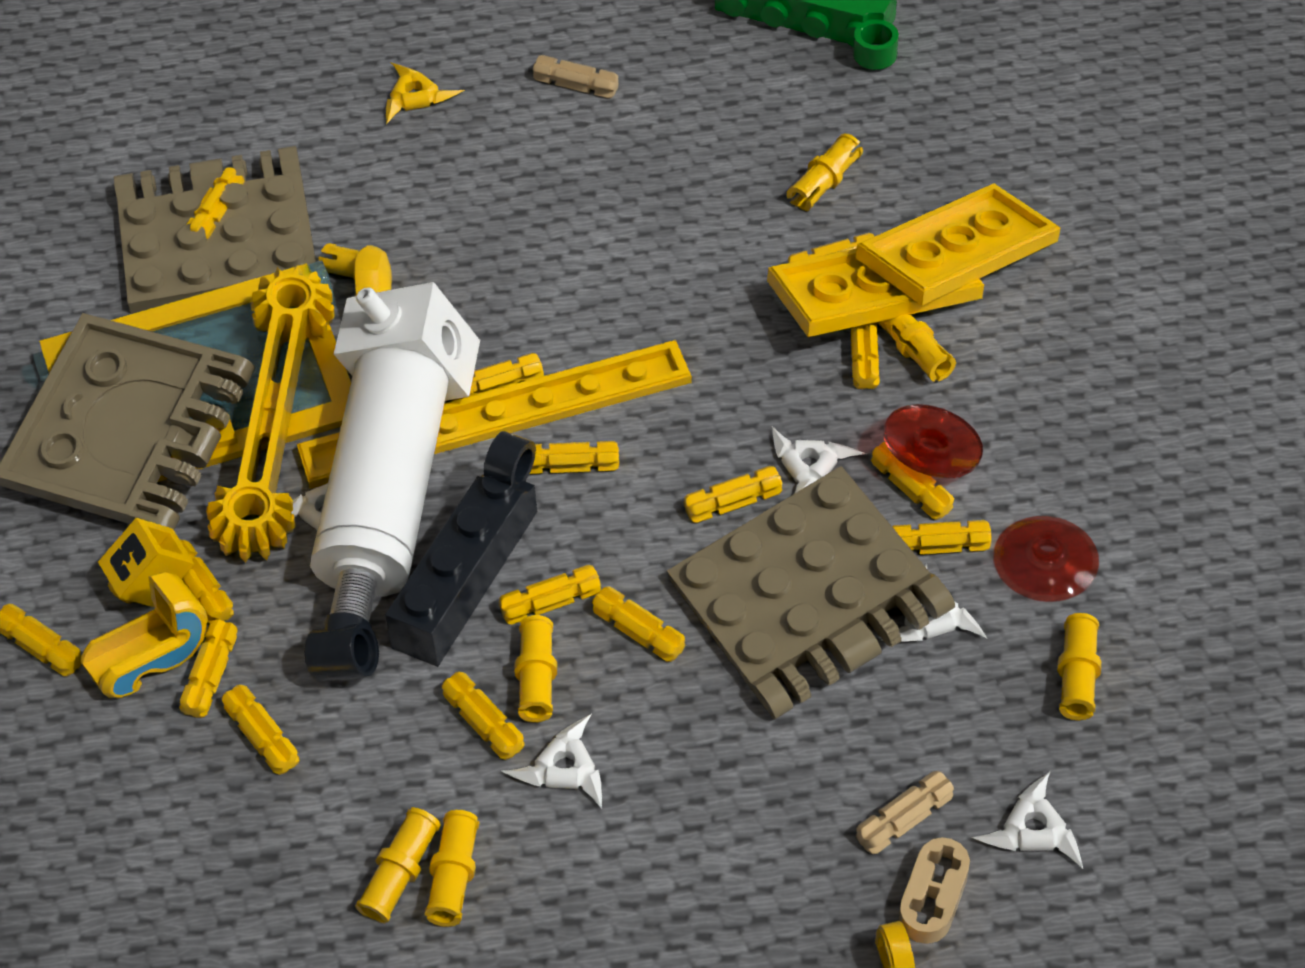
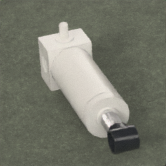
(405, 361)

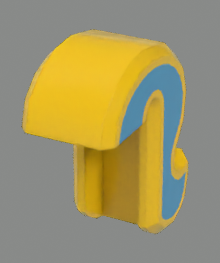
(149, 642)

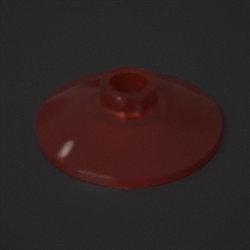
(933, 441)
(1042, 573)

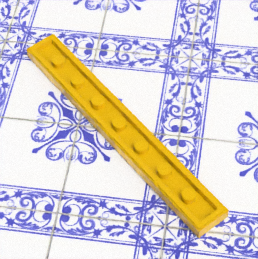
(534, 402)

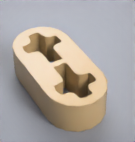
(946, 894)

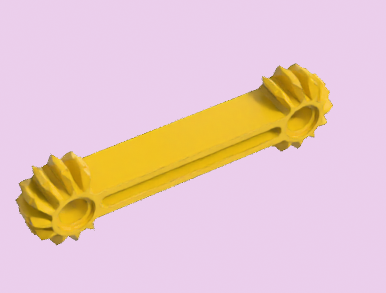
(270, 415)

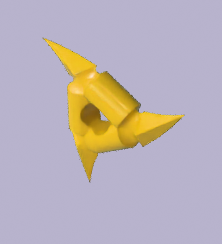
(410, 80)

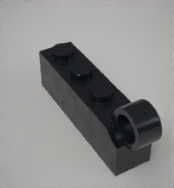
(466, 553)

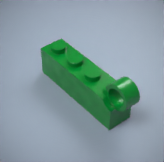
(847, 21)

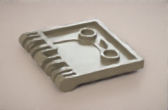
(259, 231)
(115, 418)
(808, 583)

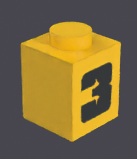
(143, 552)

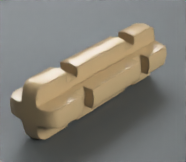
(575, 76)
(904, 812)

